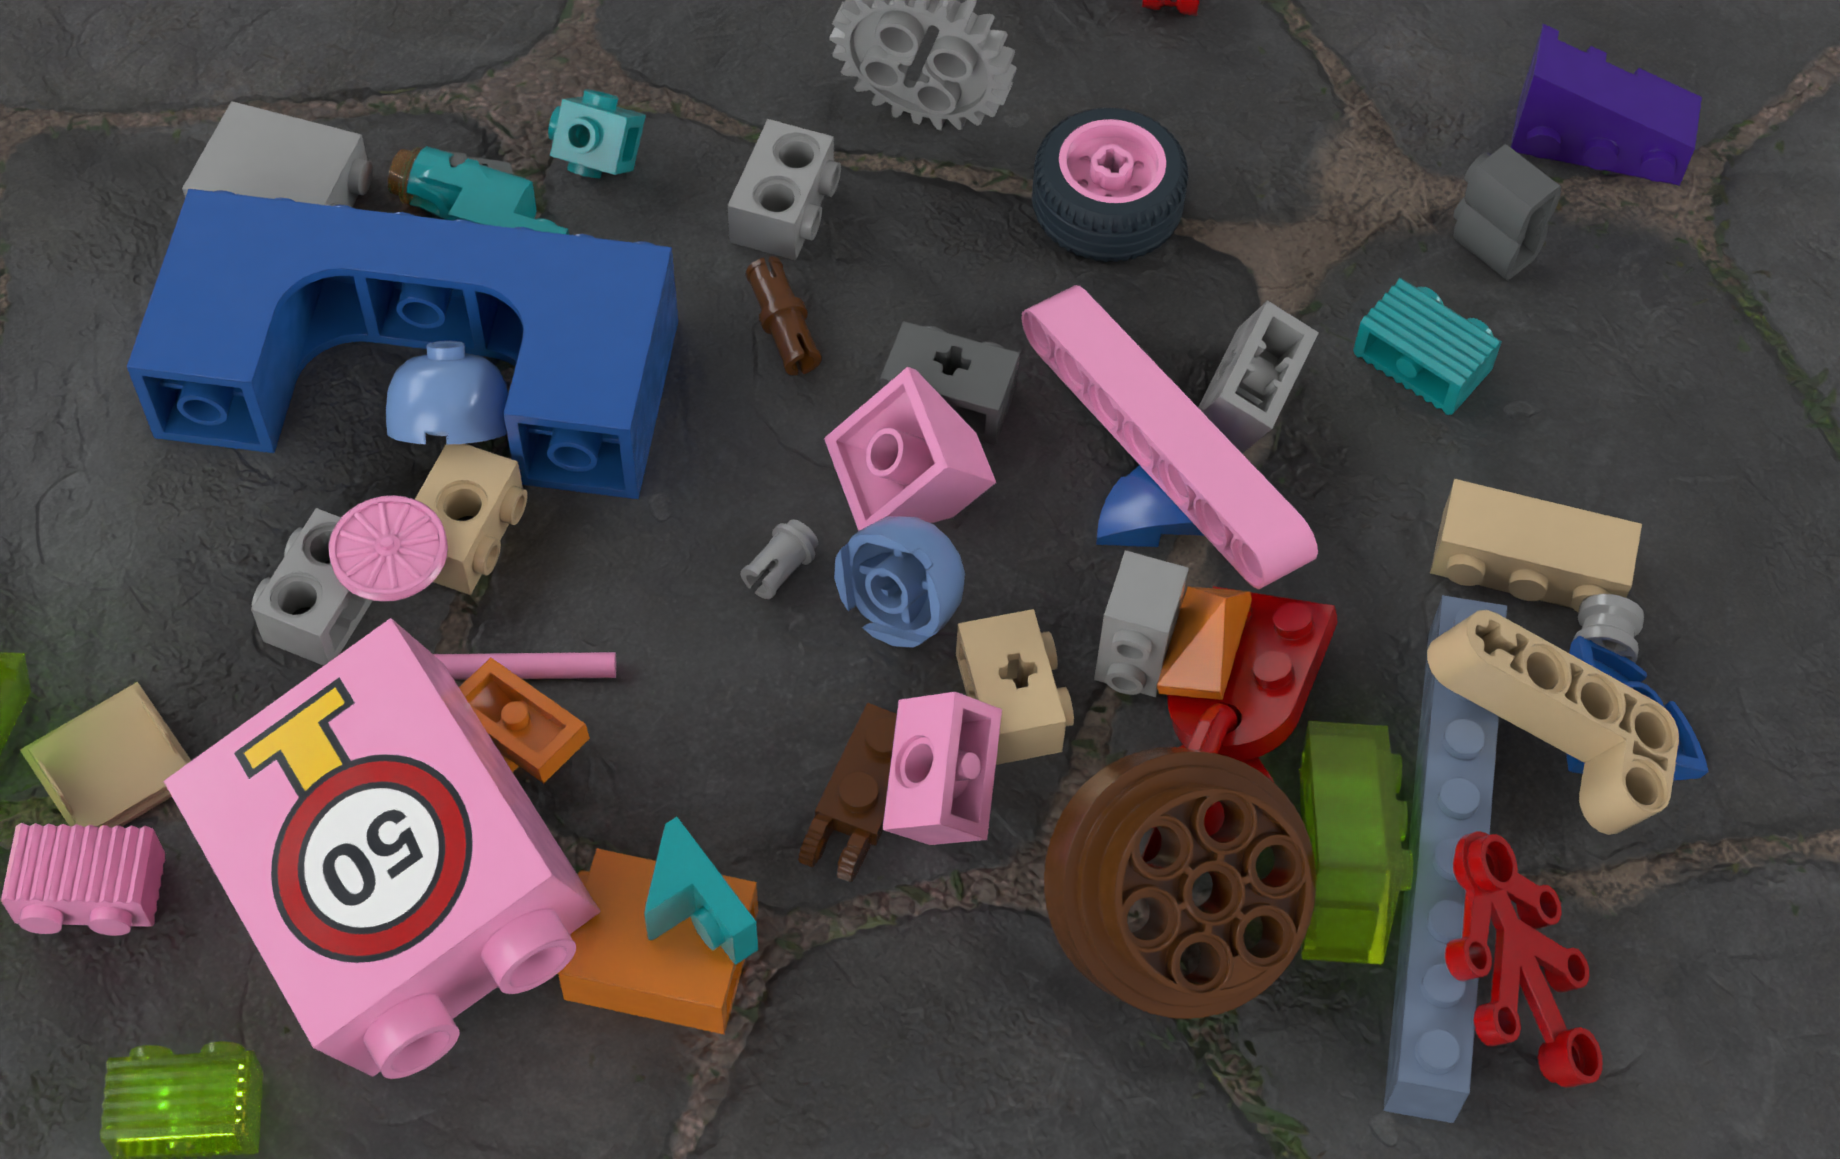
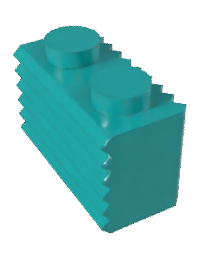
(1426, 345)

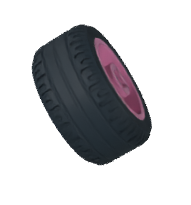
(1109, 184)

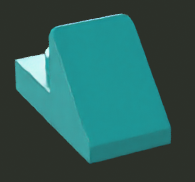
(691, 886)

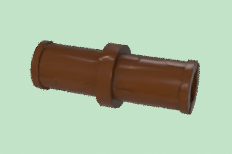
(783, 316)

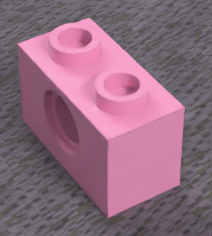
(942, 769)

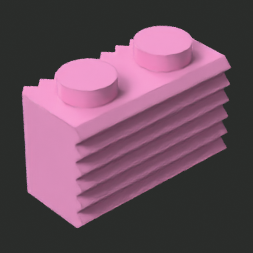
(83, 877)

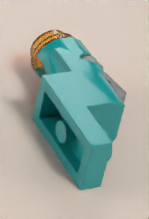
(466, 189)

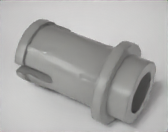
(784, 553)

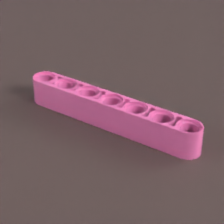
(1170, 437)

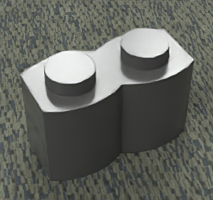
(1505, 211)

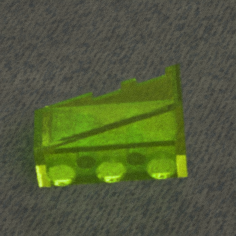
(1355, 840)

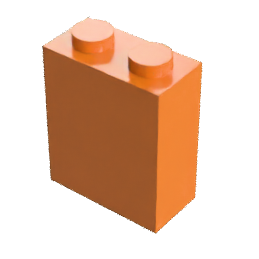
(657, 979)

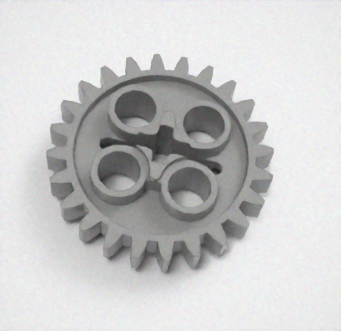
(964, 72)

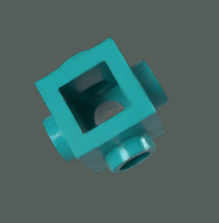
(595, 134)

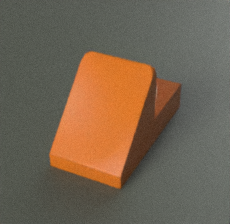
(523, 721)

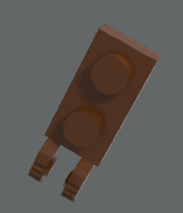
(855, 794)

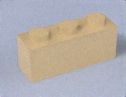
(1533, 546)

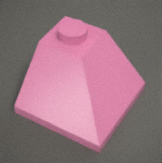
(908, 455)

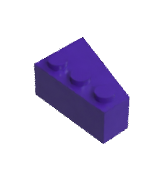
(1603, 116)

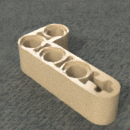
(1610, 727)

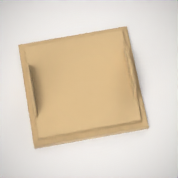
(108, 761)

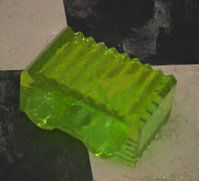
(182, 1102)

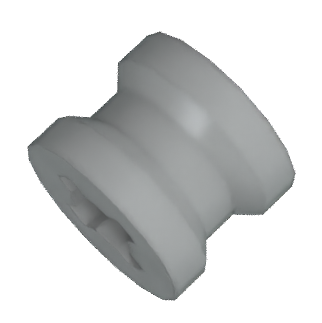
(1611, 623)

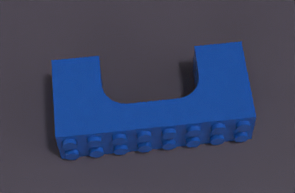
(276, 281)

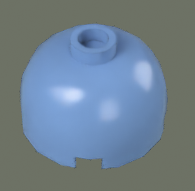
(447, 397)
(901, 579)

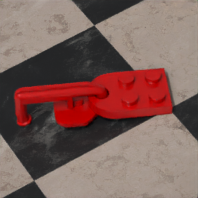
(1264, 693)

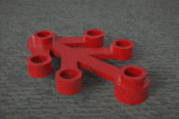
(1491, 879)

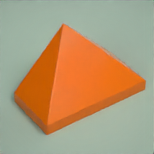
(1204, 643)

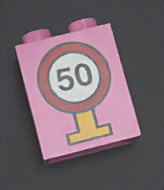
(382, 855)

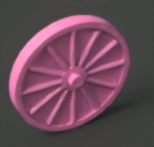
(388, 548)

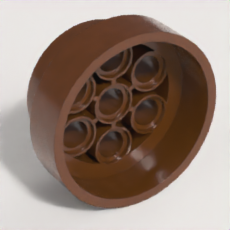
(1099, 874)

